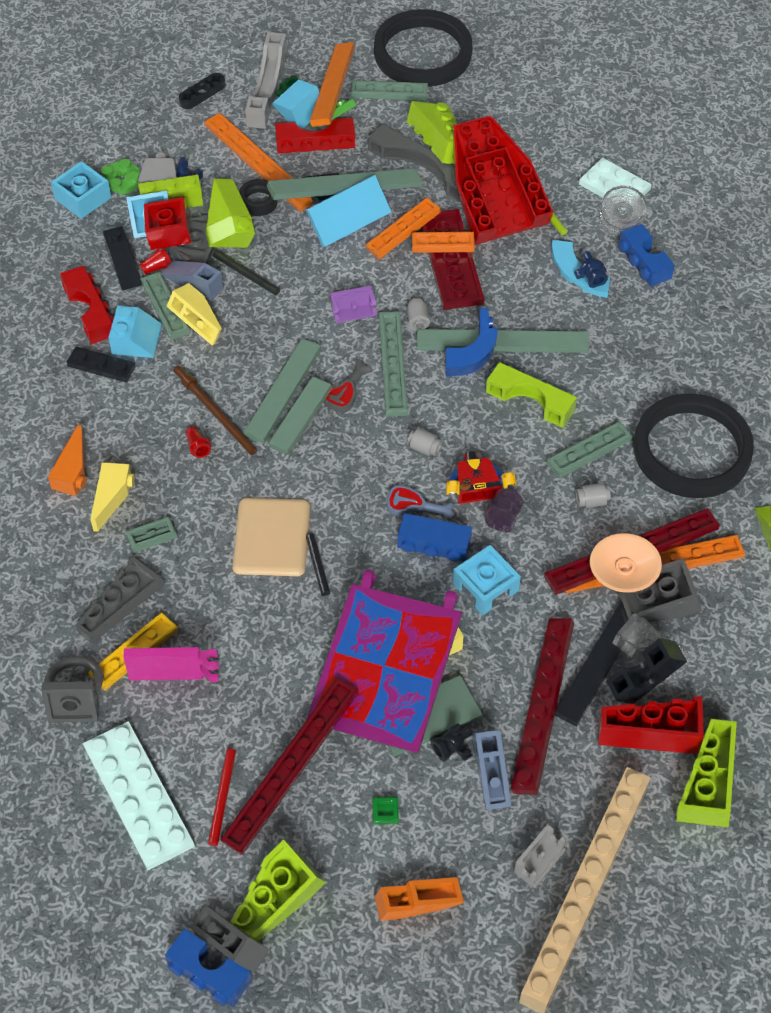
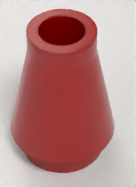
(155, 262)
(198, 443)

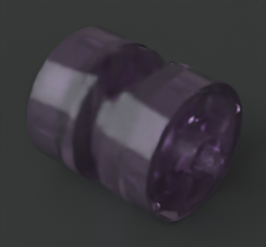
(504, 510)

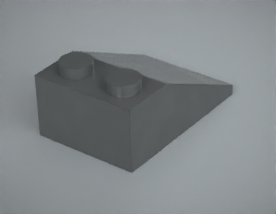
(667, 598)

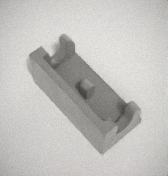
(540, 857)

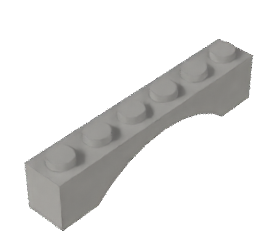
(260, 102)

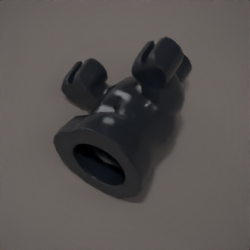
(452, 742)

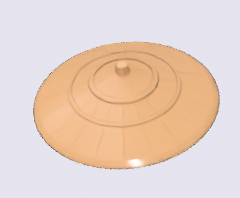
(625, 562)

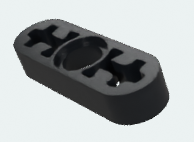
(191, 97)

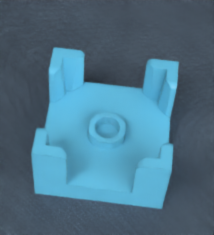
(486, 578)

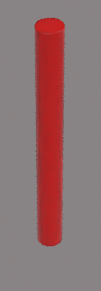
(222, 797)

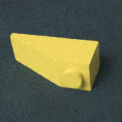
(195, 311)
(111, 491)

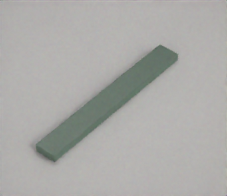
(336, 183)
(506, 340)

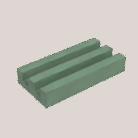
(153, 537)

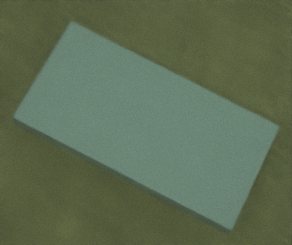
(452, 706)

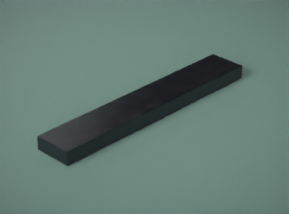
(592, 672)

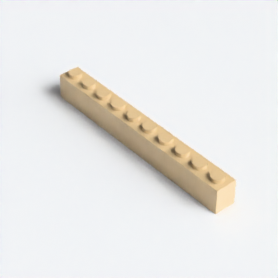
(584, 892)

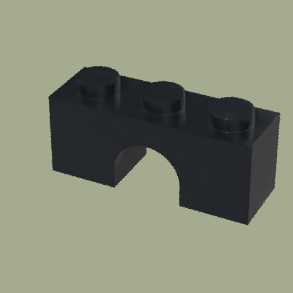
(661, 661)

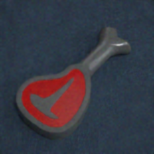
(344, 395)

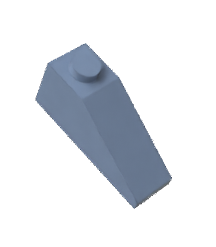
(491, 768)

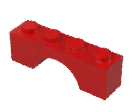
(294, 139)
(79, 287)

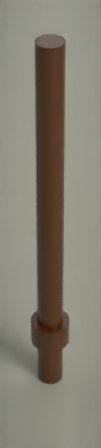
(190, 383)

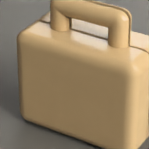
(271, 537)

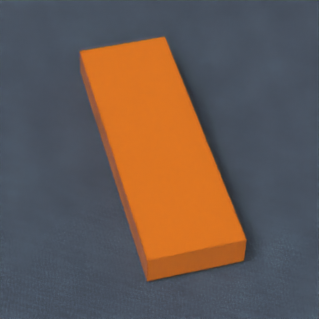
(442, 242)

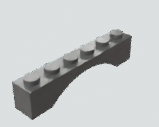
(392, 145)

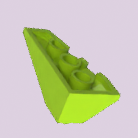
(228, 217)
(278, 891)

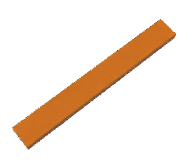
(332, 84)
(252, 155)
(694, 555)

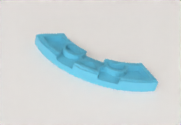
(567, 263)

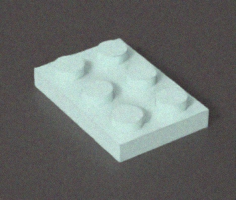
(607, 175)

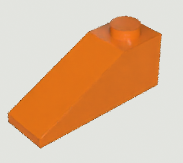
(69, 470)

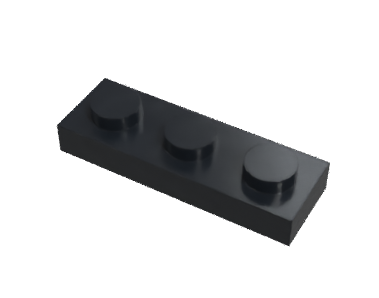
(101, 364)

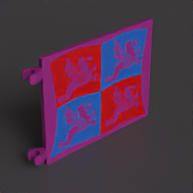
(395, 659)

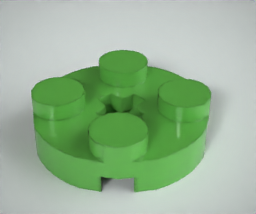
(121, 168)

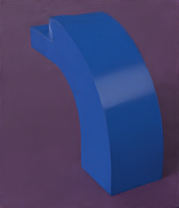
(473, 357)

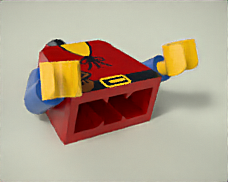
(477, 479)

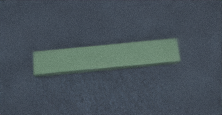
(393, 364)
(282, 391)

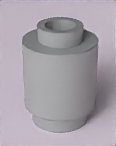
(418, 314)
(424, 442)
(592, 495)

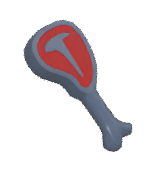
(406, 500)

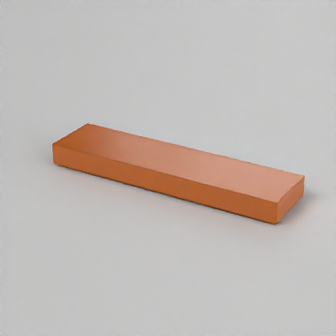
(403, 228)

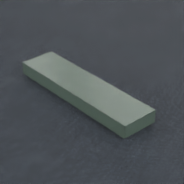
(389, 90)
(159, 296)
(300, 415)
(589, 449)

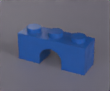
(652, 267)
(224, 983)

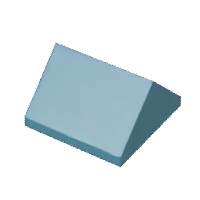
(298, 103)
(136, 210)

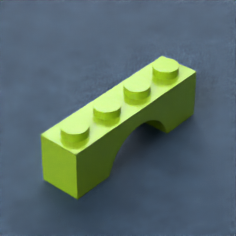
(508, 383)

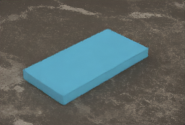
(348, 211)

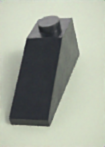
(121, 258)

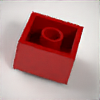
(167, 223)

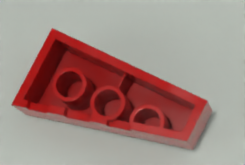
(654, 726)

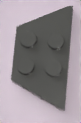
(199, 248)

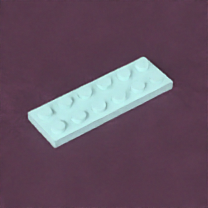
(138, 796)

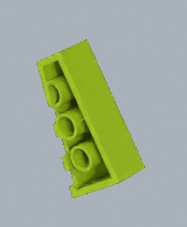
(436, 126)
(710, 784)

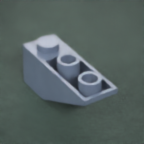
(199, 275)

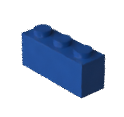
(434, 537)

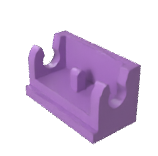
(353, 304)

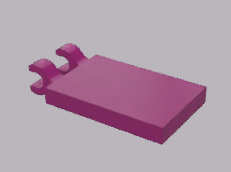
(170, 664)

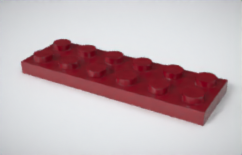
(454, 271)

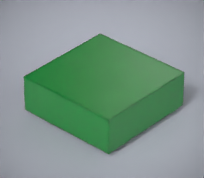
(385, 810)

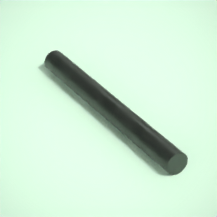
(246, 272)

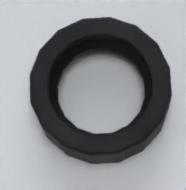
(257, 208)

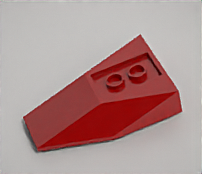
(496, 182)

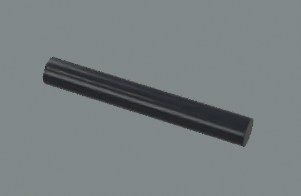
(317, 564)

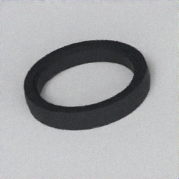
(423, 18)
(704, 406)

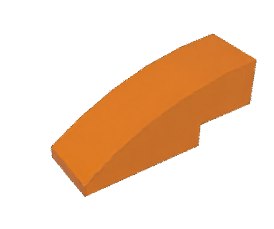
(418, 898)

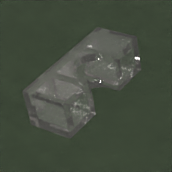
(639, 635)

